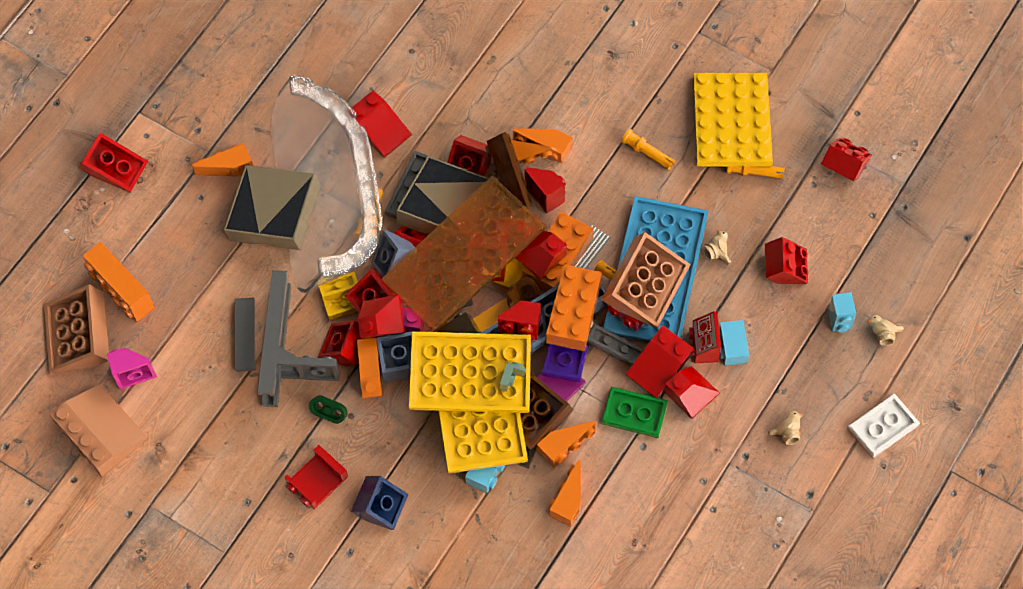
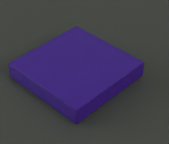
(564, 363)

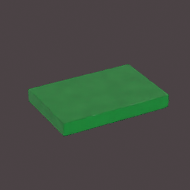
(634, 412)

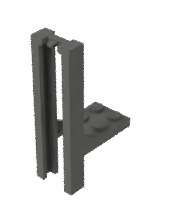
(277, 361)

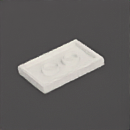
(883, 425)

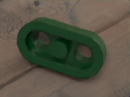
(328, 410)

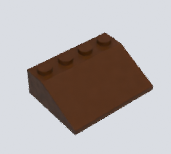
(508, 167)
(545, 413)

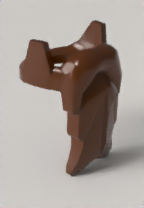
(514, 294)

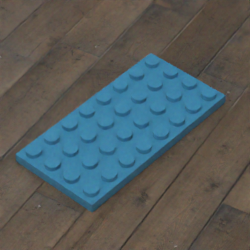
(682, 232)

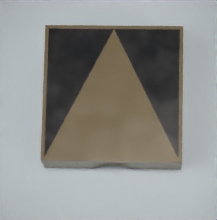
(436, 194)
(272, 207)

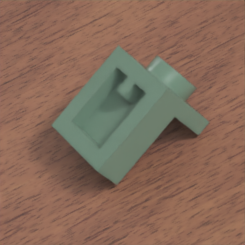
(508, 377)

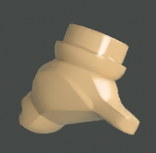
(717, 247)
(884, 330)
(789, 428)

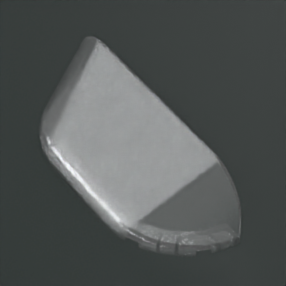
(320, 136)

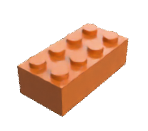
(576, 236)
(118, 282)
(574, 307)

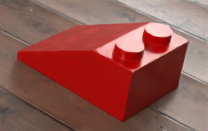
(381, 123)
(113, 163)
(659, 361)

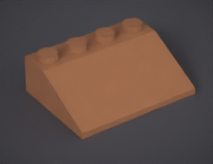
(646, 280)
(76, 330)
(98, 428)

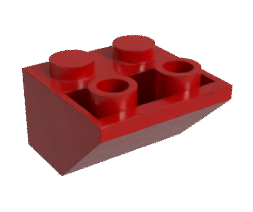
(846, 158)
(786, 262)
(521, 319)

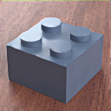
(395, 356)

